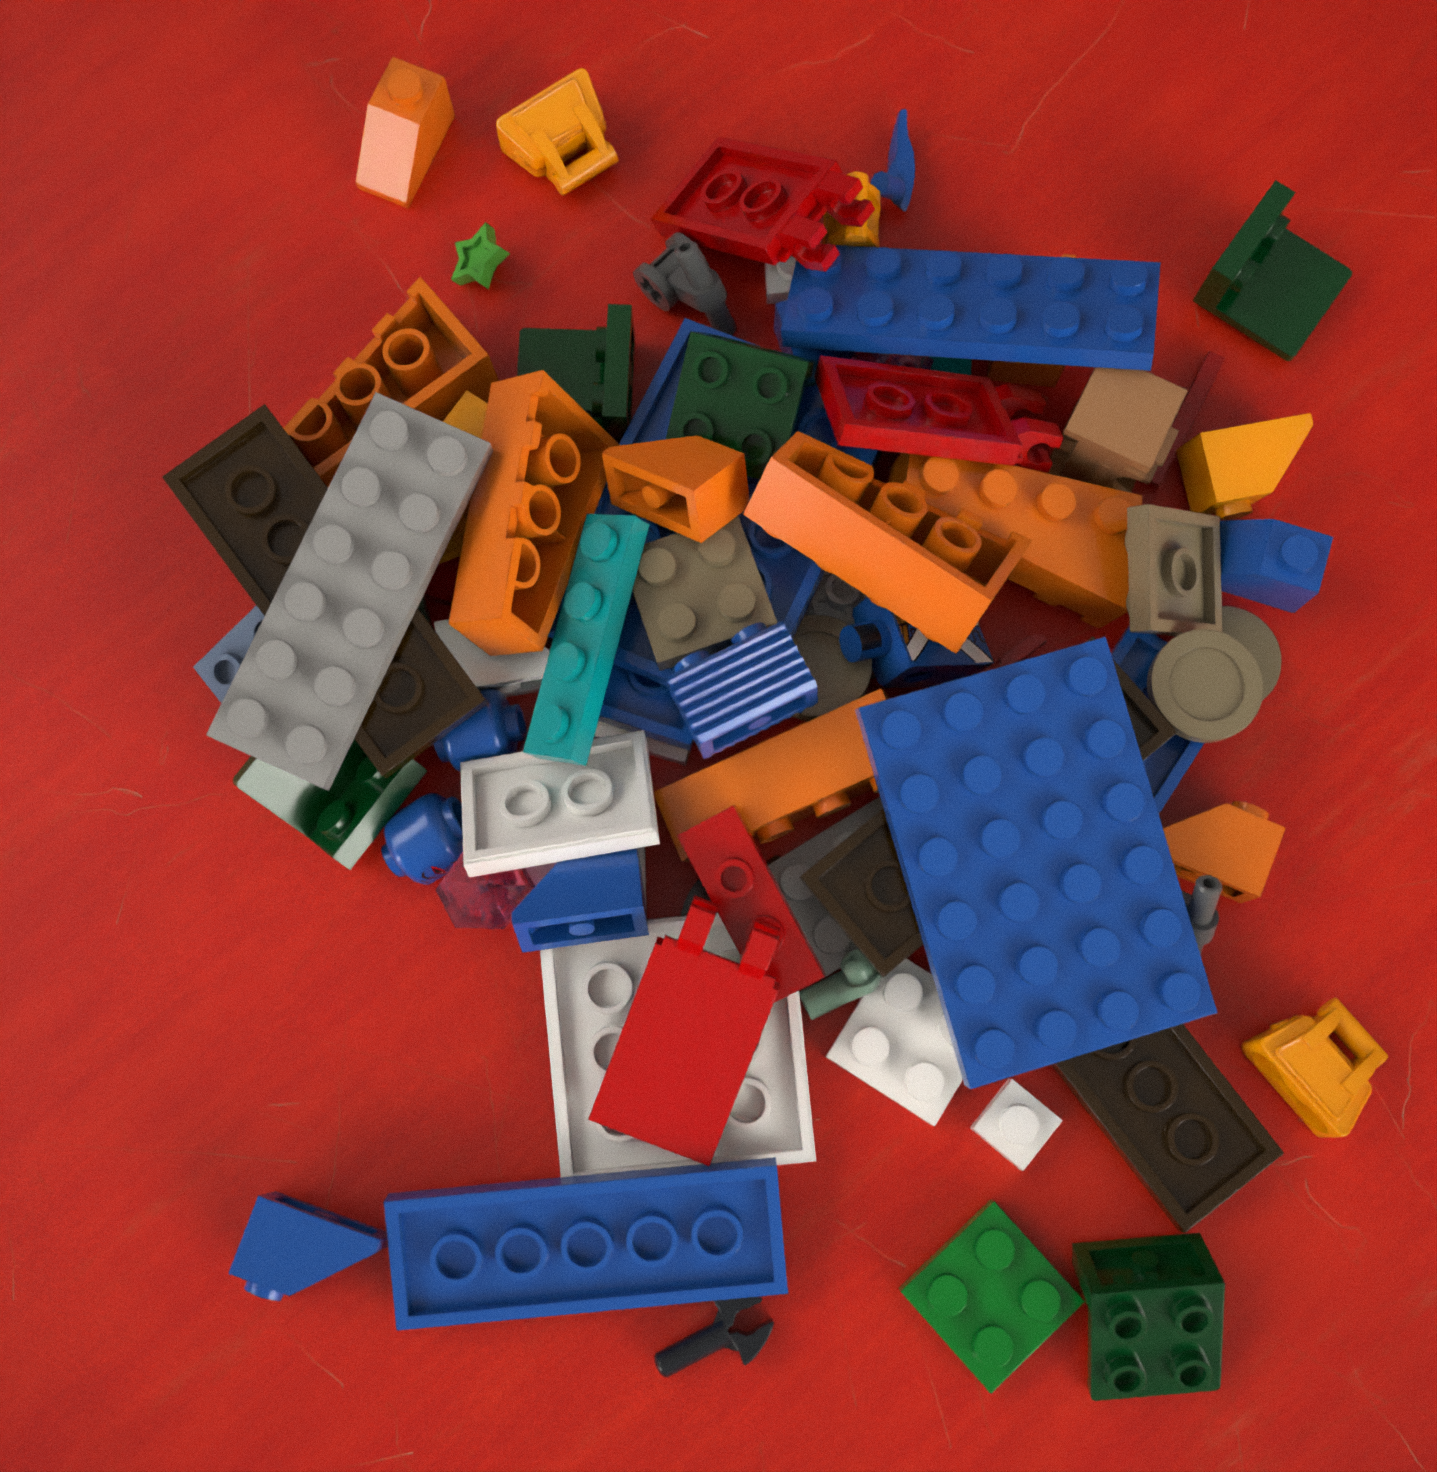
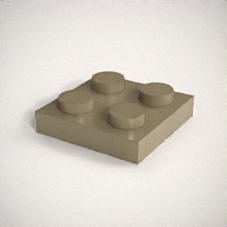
(1173, 570)
(699, 593)

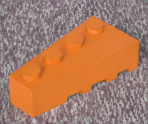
(415, 359)
(526, 514)
(1074, 527)
(884, 538)
(779, 780)

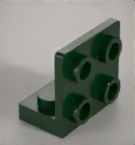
(1272, 280)
(588, 365)
(739, 396)
(338, 819)
(1151, 1315)

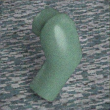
(852, 982)

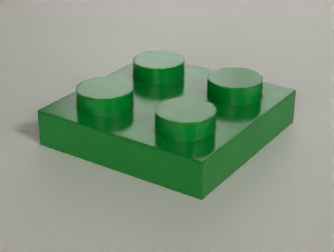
(991, 1295)

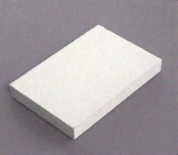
(548, 811)

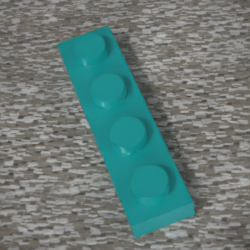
(586, 638)

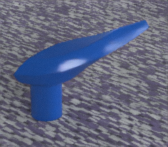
(900, 175)

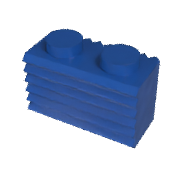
(742, 687)

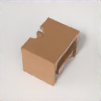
(1119, 429)

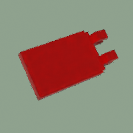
(763, 203)
(934, 413)
(689, 1039)

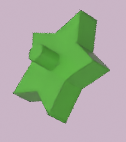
(478, 257)

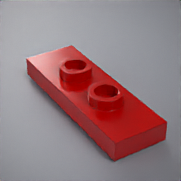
(746, 891)

